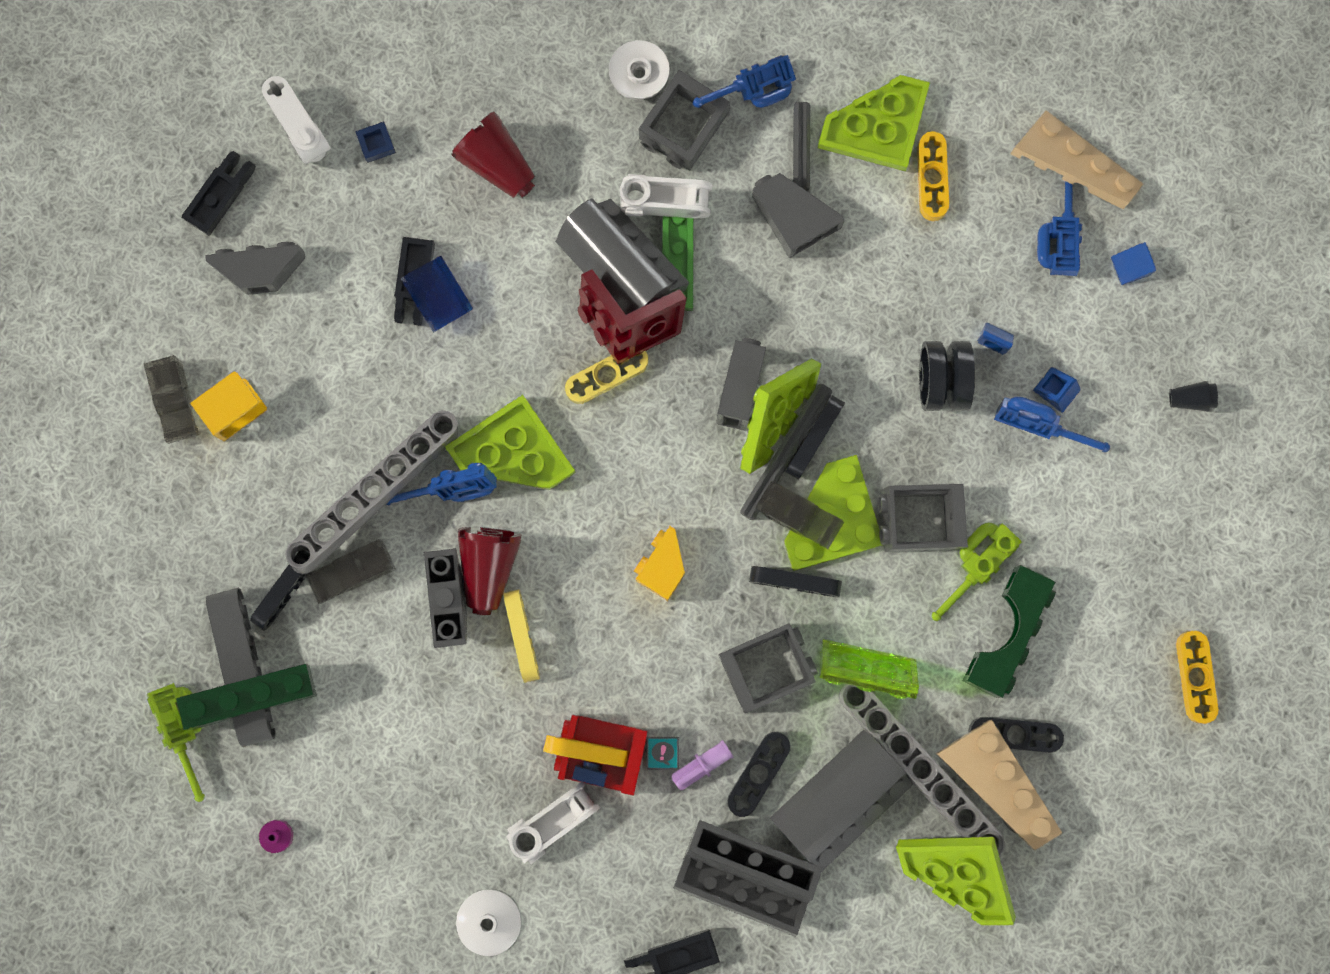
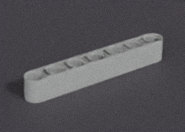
(368, 506)
(935, 776)

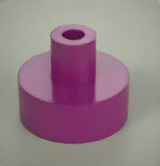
(283, 836)

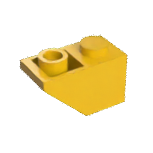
(664, 567)

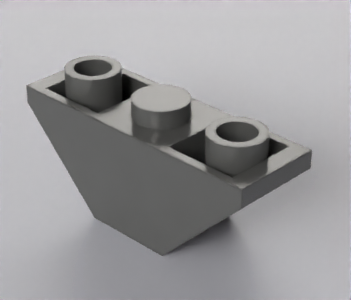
(258, 267)
(446, 598)

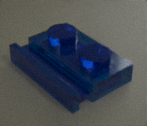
(437, 293)

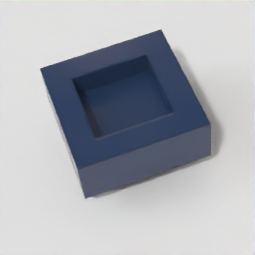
(375, 142)
(590, 773)

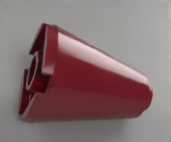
(495, 157)
(486, 565)

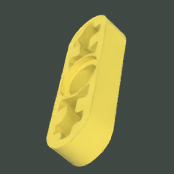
(590, 393)
(519, 630)

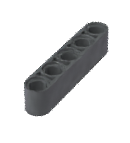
(238, 659)

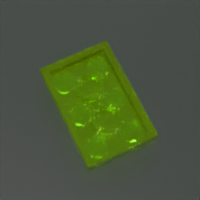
(868, 669)

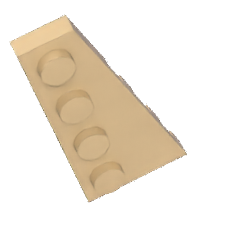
(1067, 153)
(996, 776)

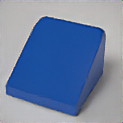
(1133, 263)
(996, 338)
(1057, 389)

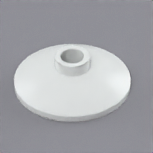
(639, 56)
(500, 910)

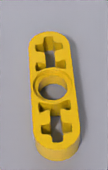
(923, 154)
(1208, 684)
(586, 751)

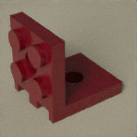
(630, 333)

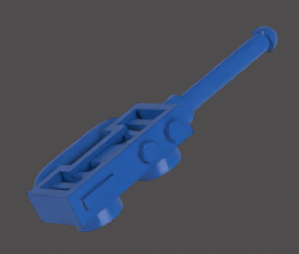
(752, 82)
(1066, 231)
(1039, 420)
(458, 486)

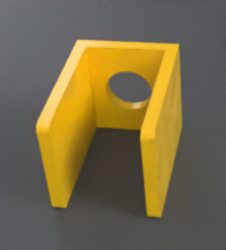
(229, 406)

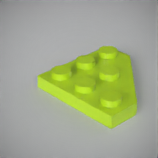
(878, 124)
(775, 413)
(513, 448)
(845, 495)
(961, 874)

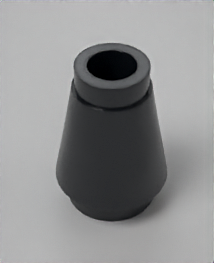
(1196, 396)

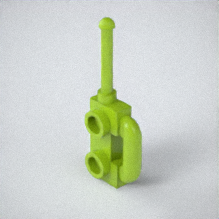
(982, 565)
(163, 706)

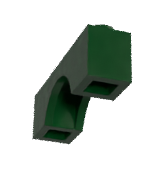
(1027, 596)
(246, 697)

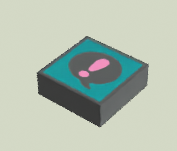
(662, 753)

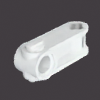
(302, 132)
(665, 196)
(551, 823)

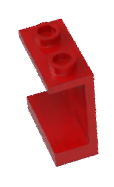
(610, 735)

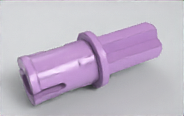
(701, 765)

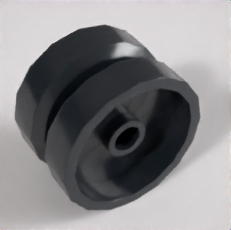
(946, 375)

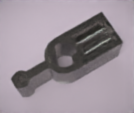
(171, 398)
(799, 515)
(351, 571)

